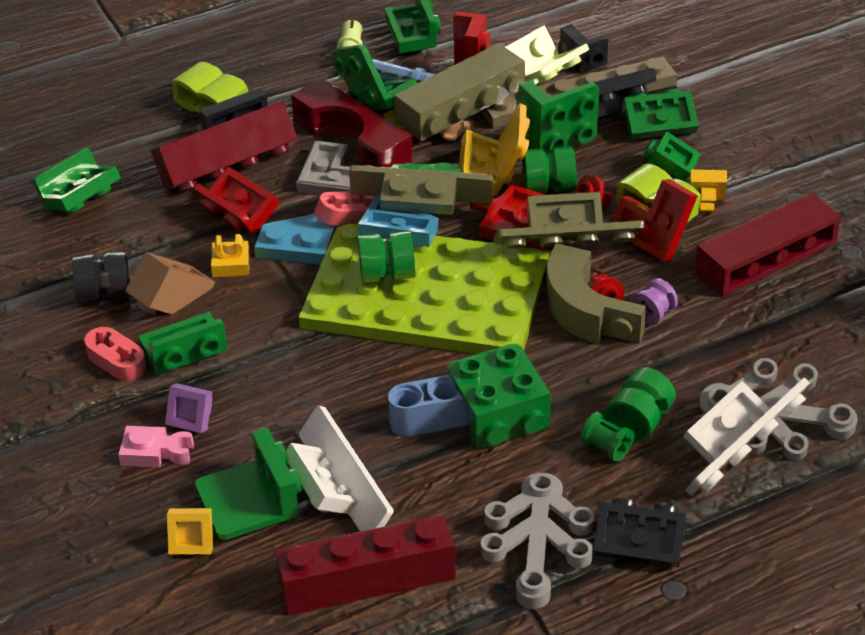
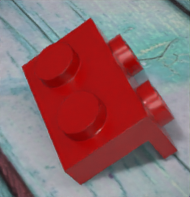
(469, 35)
(238, 200)

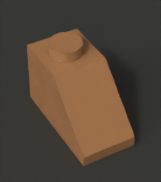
(166, 284)

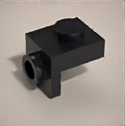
(591, 59)

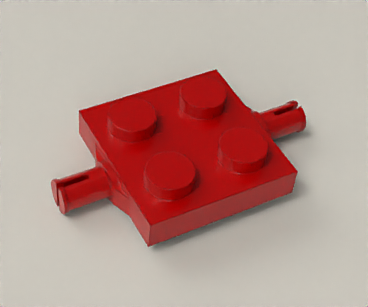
(507, 213)

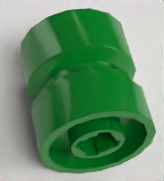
(550, 170)
(386, 256)
(641, 402)

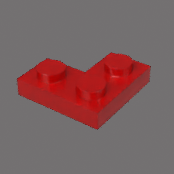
(662, 222)

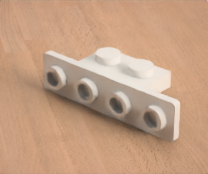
(731, 424)
(335, 474)

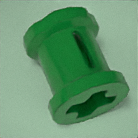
(607, 436)

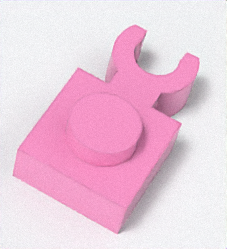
(149, 445)

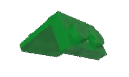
(363, 79)
(562, 118)
(502, 395)
(253, 492)

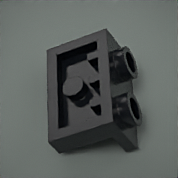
(615, 89)
(232, 108)
(640, 532)

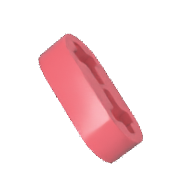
(342, 207)
(120, 349)

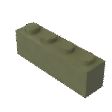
(459, 91)

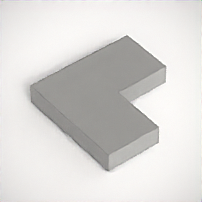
(324, 169)

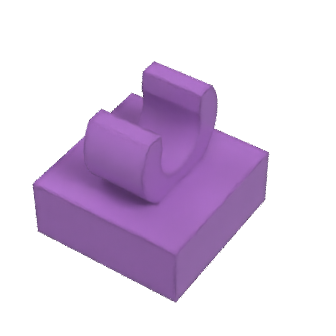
(188, 408)

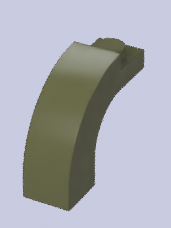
(583, 309)

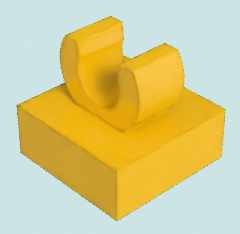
(710, 185)
(230, 257)
(190, 531)

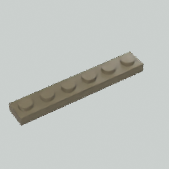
(501, 112)

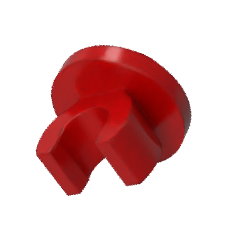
(592, 183)
(607, 286)

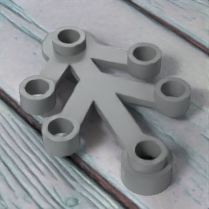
(834, 428)
(541, 494)

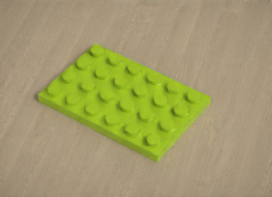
(461, 298)

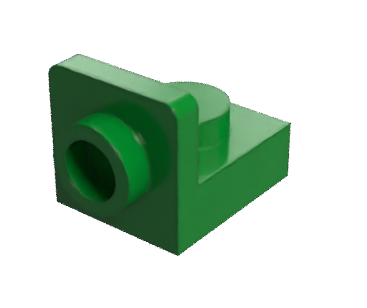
(672, 156)

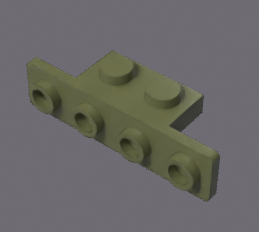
(420, 189)
(566, 218)

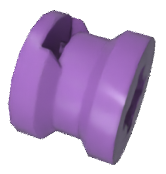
(658, 298)

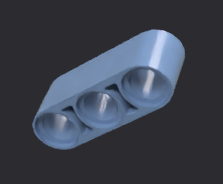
(426, 407)

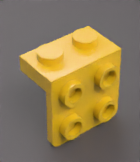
(495, 157)

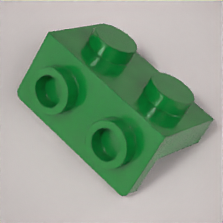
(413, 26)
(74, 181)
(183, 342)

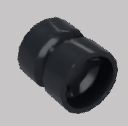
(88, 278)

